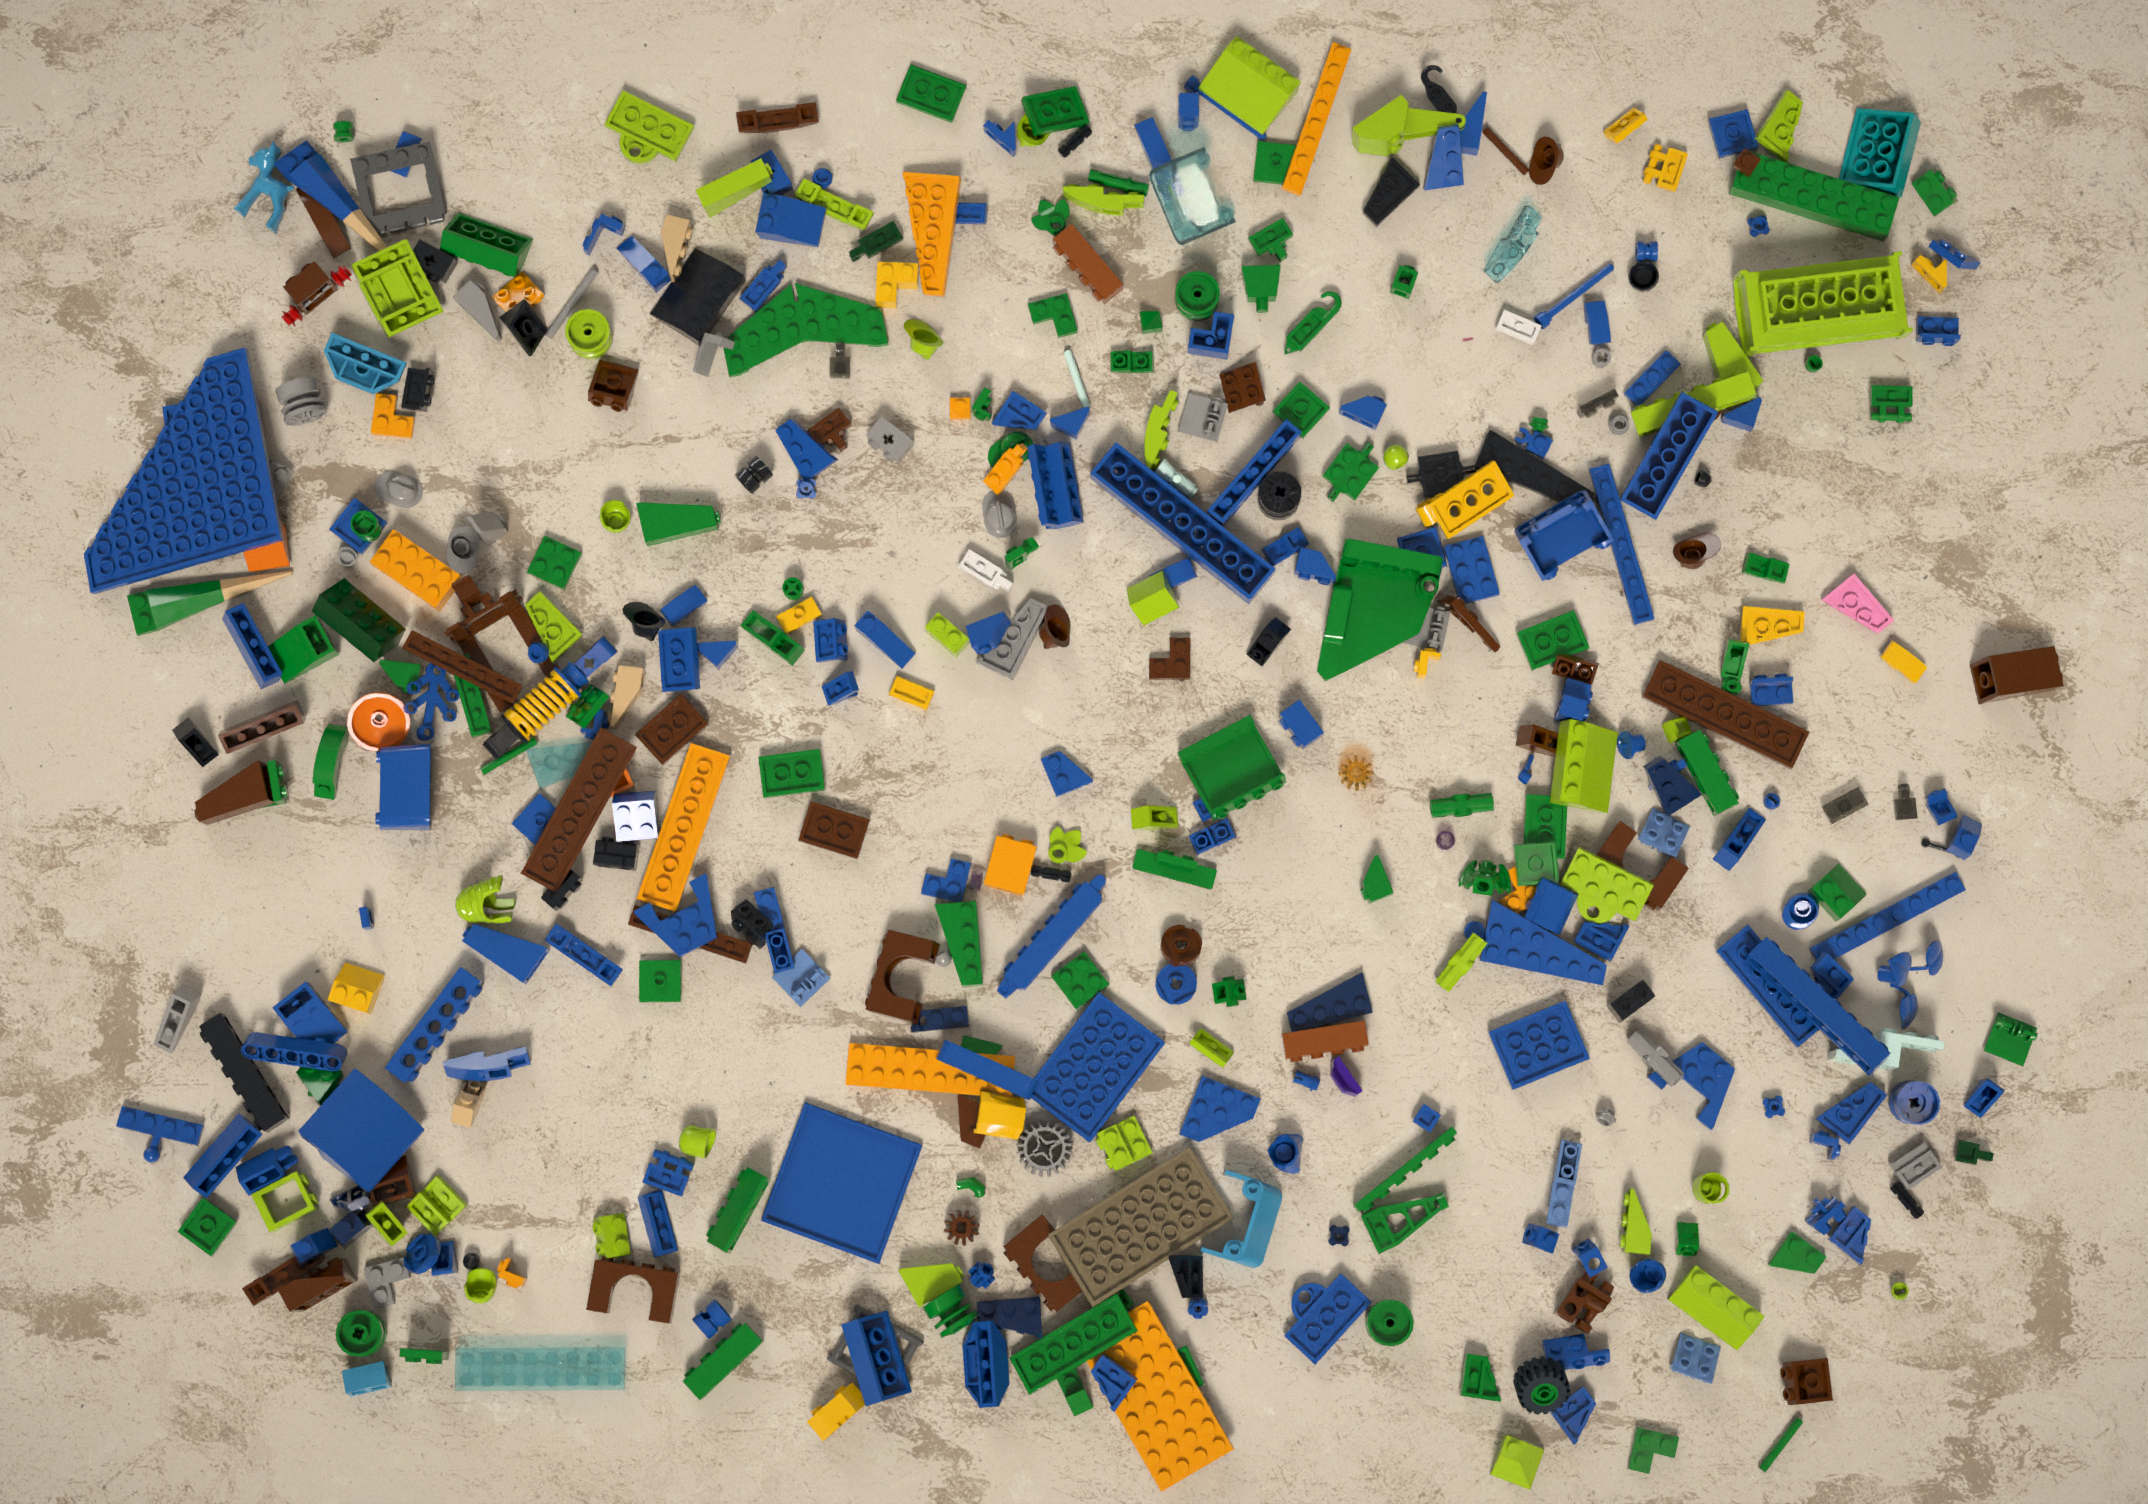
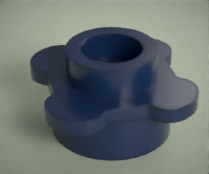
(1333, 1240)

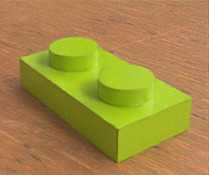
(1211, 1047)

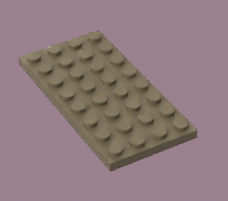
(1140, 1227)

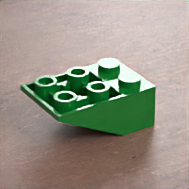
(303, 649)

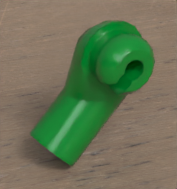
(973, 1184)

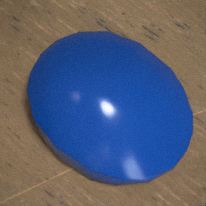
(1800, 911)

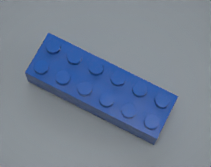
(1668, 455)

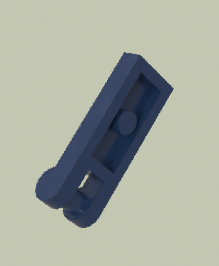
(942, 1019)

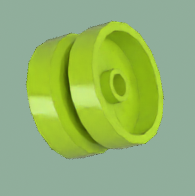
(579, 337)

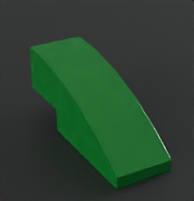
(772, 638)

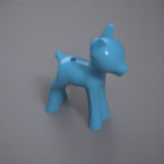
(265, 183)

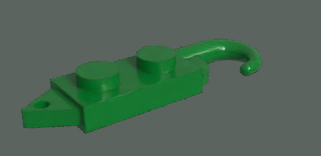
(1312, 325)

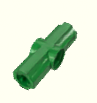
(1461, 805)

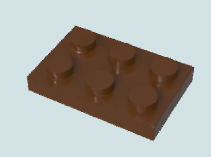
(671, 729)
(834, 830)

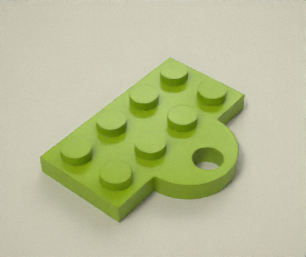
(647, 129)
(1605, 887)

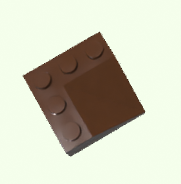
(306, 1292)

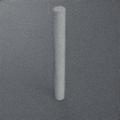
(571, 303)

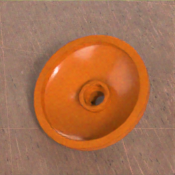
(374, 732)

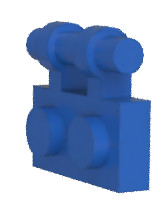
(667, 1179)

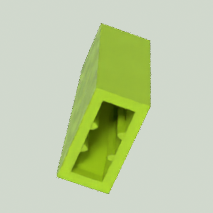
(931, 1281)

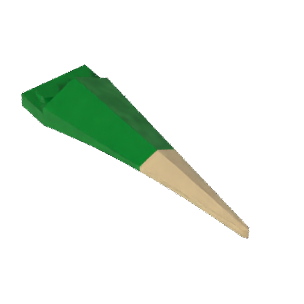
(168, 605)

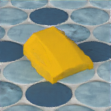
(1000, 1115)

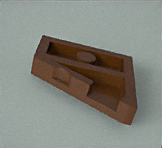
(968, 1116)

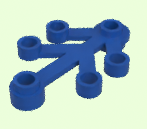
(431, 698)

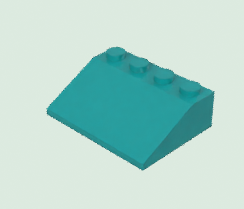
(1880, 150)

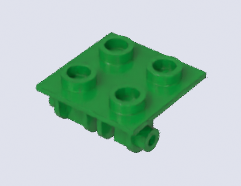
(2010, 1039)

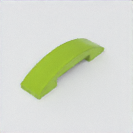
(835, 207)

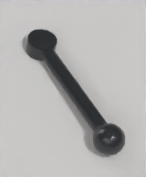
(1925, 843)

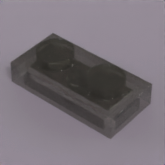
(1590, 409)

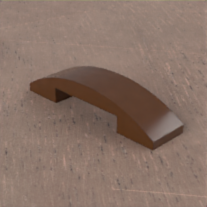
(777, 120)
(325, 225)
(268, 1285)

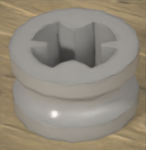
(1601, 364)

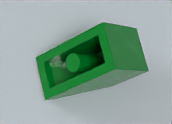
(402, 673)
(1376, 883)

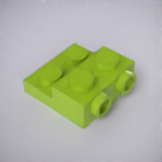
(1123, 1144)

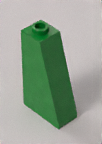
(675, 521)

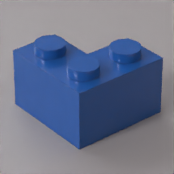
(1213, 342)
(1574, 701)

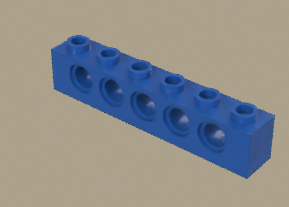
(1254, 472)
(410, 1046)

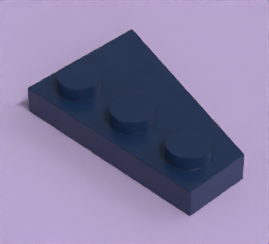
(1013, 1314)

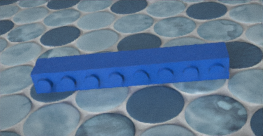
(1818, 1006)

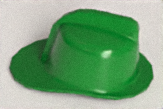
(1008, 441)

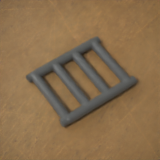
(860, 1312)

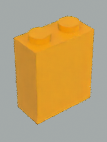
(1010, 864)

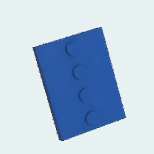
(1538, 1045)

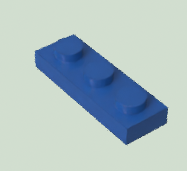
(1652, 379)

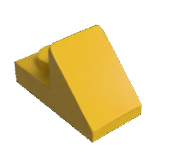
(1934, 276)

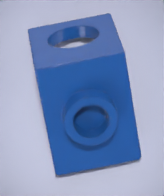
(1587, 1250)

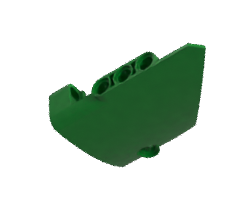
(1375, 603)

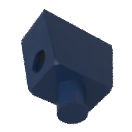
(350, 1228)

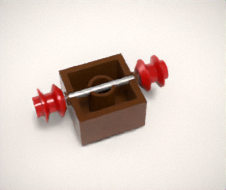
(311, 289)

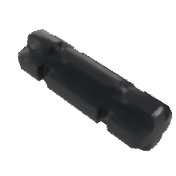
(1074, 141)
(1051, 873)
(1907, 1200)

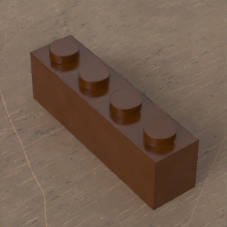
(262, 727)

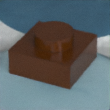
(1746, 162)

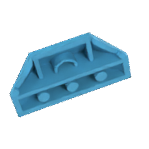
(362, 365)

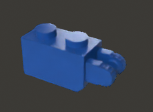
(265, 1169)

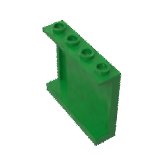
(1231, 768)

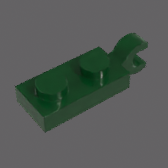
(877, 242)

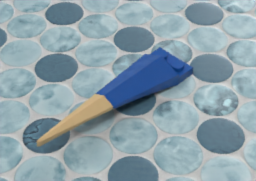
(314, 176)

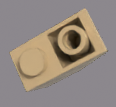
(468, 1103)

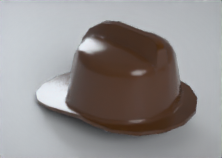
(1545, 159)
(1696, 550)
(1056, 628)

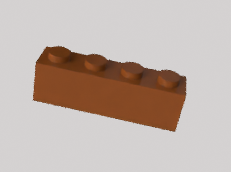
(1087, 264)
(1325, 1040)

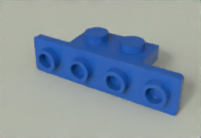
(1573, 1352)

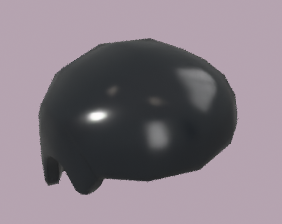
(1643, 276)

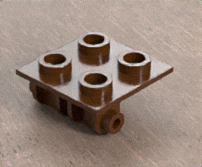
(1242, 387)

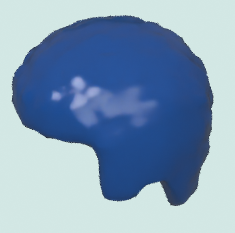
(1647, 1275)

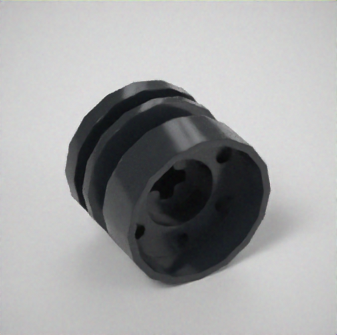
(1276, 506)

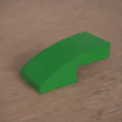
(1765, 568)

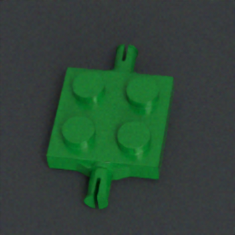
(1350, 472)

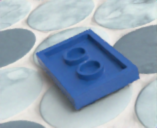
(1471, 570)
(679, 659)

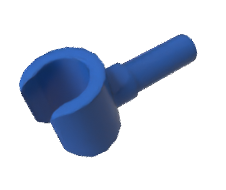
(1525, 776)

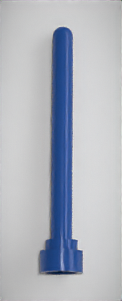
(1192, 86)
(1544, 318)

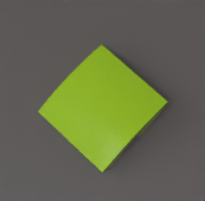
(436, 1205)

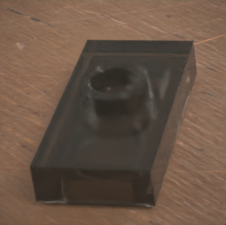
(1845, 805)

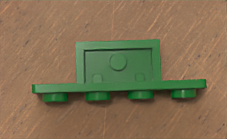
(1175, 868)

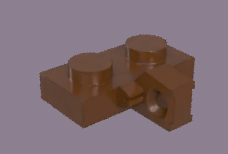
(831, 429)

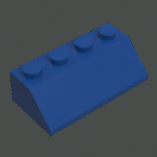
(876, 1358)

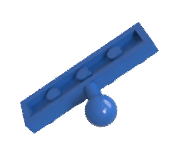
(159, 1127)

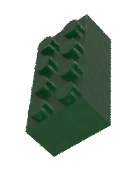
(358, 620)

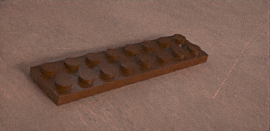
(1725, 714)
(578, 810)

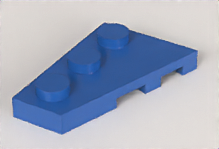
(1446, 160)

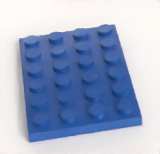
(1095, 1067)

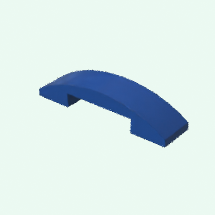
(583, 955)

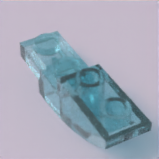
(1514, 247)

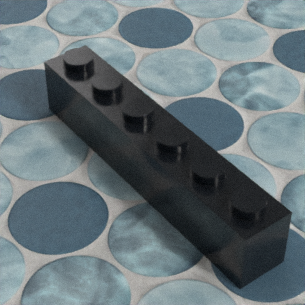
(243, 1072)

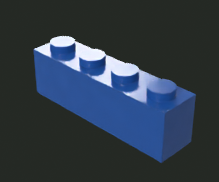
(252, 646)
(222, 1155)

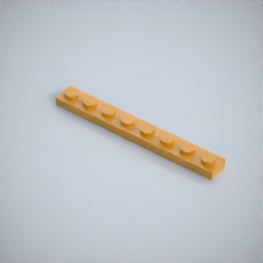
(1316, 119)

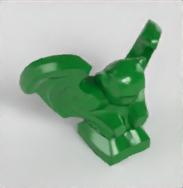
(1485, 878)

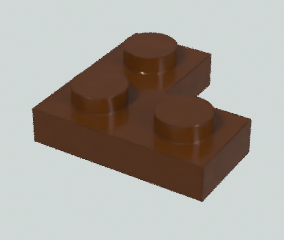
(1175, 667)

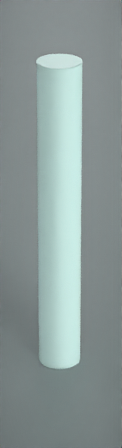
(1076, 379)

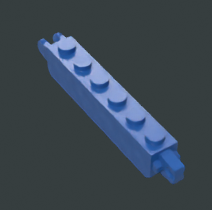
(1052, 937)

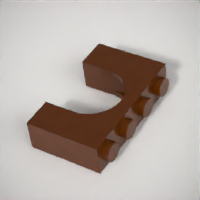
(1666, 880)
(897, 948)
(1022, 1249)
(662, 1282)

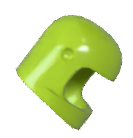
(694, 1141)
(1708, 1188)

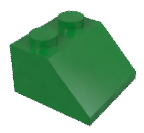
(1837, 892)

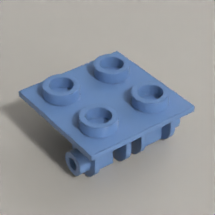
(1663, 833)
(803, 980)
(1695, 1358)

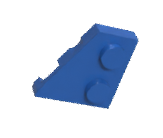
(1019, 413)
(1601, 938)
(1852, 1234)
(1575, 1413)

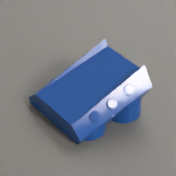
(1550, 905)

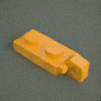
(1005, 469)

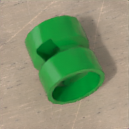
(366, 526)

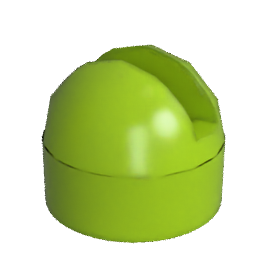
(1898, 1287)

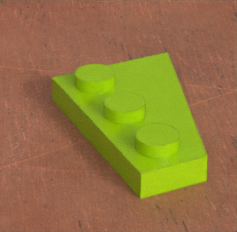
(1779, 127)

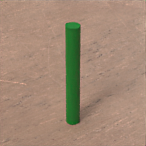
(508, 756)
(1780, 1444)

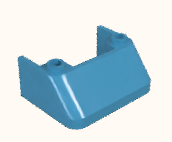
(1253, 1249)

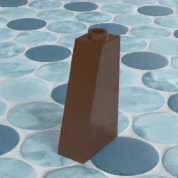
(239, 794)

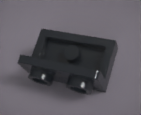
(417, 389)
(559, 899)
(751, 923)

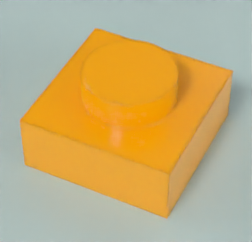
(960, 408)

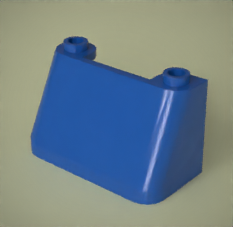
(1563, 533)
(404, 787)

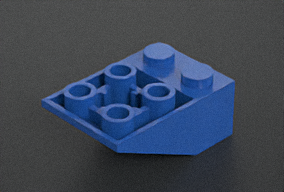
(309, 1016)

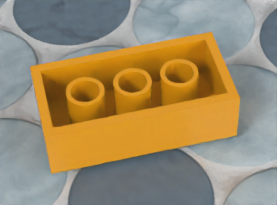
(415, 570)

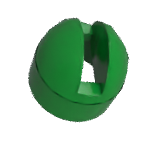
(1816, 364)

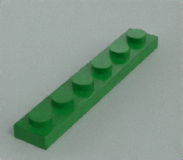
(1412, 1165)

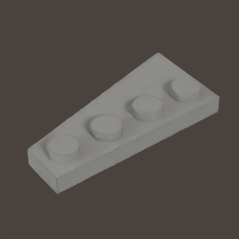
(1016, 641)

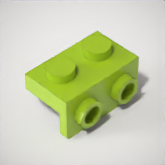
(611, 1236)

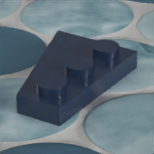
(1669, 786)

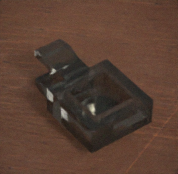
(840, 365)
(1905, 807)

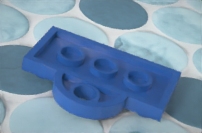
(1324, 1316)

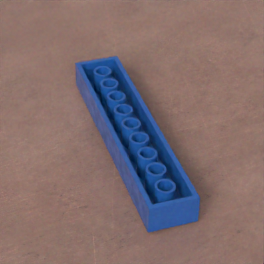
(1182, 523)

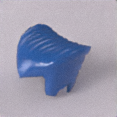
(1286, 1152)

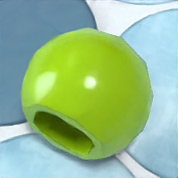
(1395, 457)

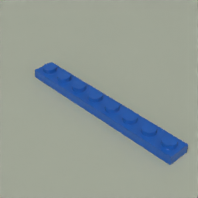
(1622, 546)
(1890, 917)

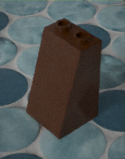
(2016, 674)

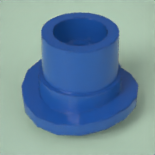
(1630, 744)

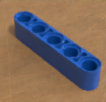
(294, 1051)
(987, 1069)

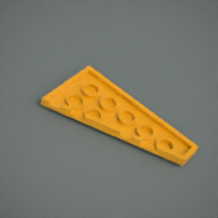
(933, 218)

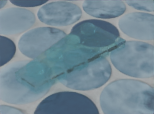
(556, 762)

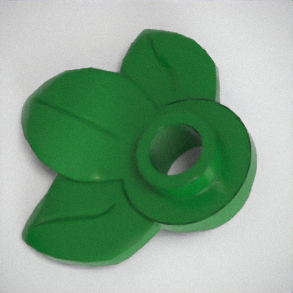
(1050, 215)

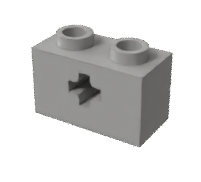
(885, 430)

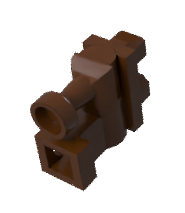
(1587, 1296)

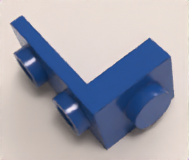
(612, 224)

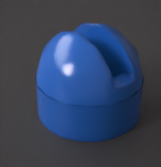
(1769, 804)

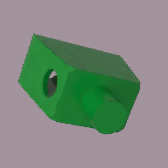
(1261, 285)

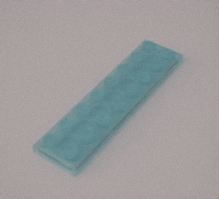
(539, 1369)

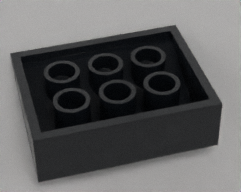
(698, 296)

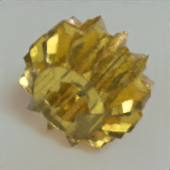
(1362, 778)

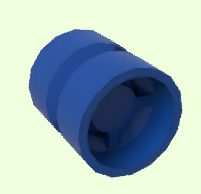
(712, 1318)

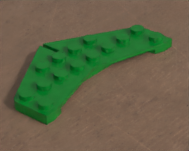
(813, 318)

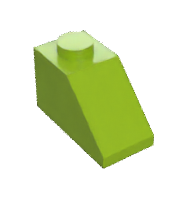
(1154, 817)
(386, 1224)

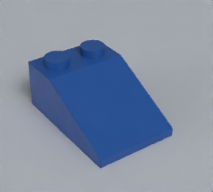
(790, 220)

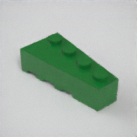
(962, 936)

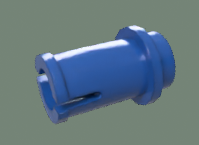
(1307, 1080)

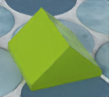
(1152, 598)

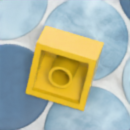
(356, 988)

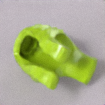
(472, 899)

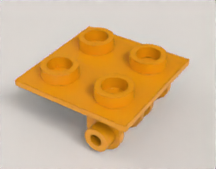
(517, 290)

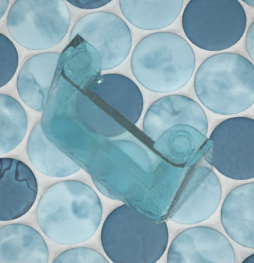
(1188, 197)

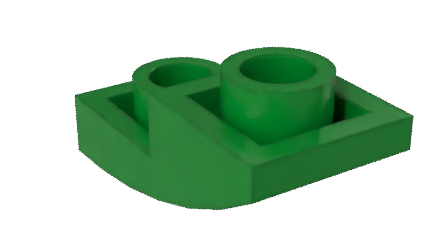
(1132, 362)

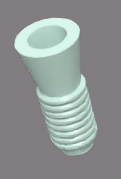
(1176, 479)

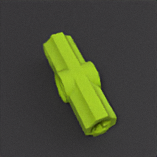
(1461, 962)

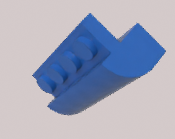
(1055, 485)

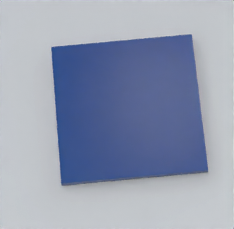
(841, 1183)

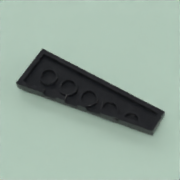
(1527, 470)

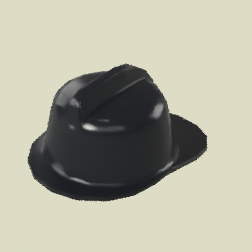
(644, 619)

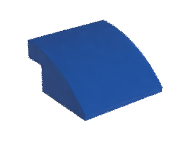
(361, 1130)

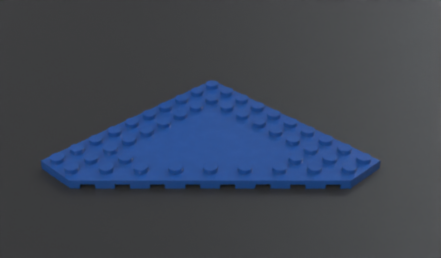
(199, 488)

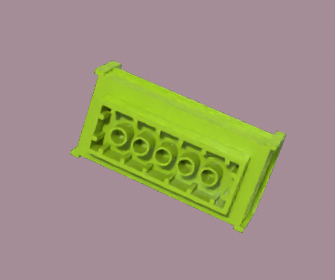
(1820, 305)

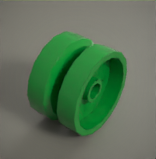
(1197, 284)
(1377, 1318)
(348, 1333)

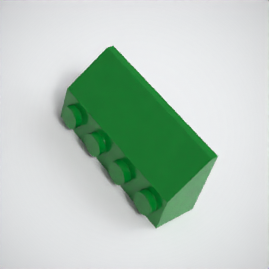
(485, 244)
(738, 1210)

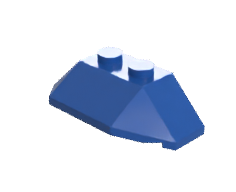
(985, 1364)

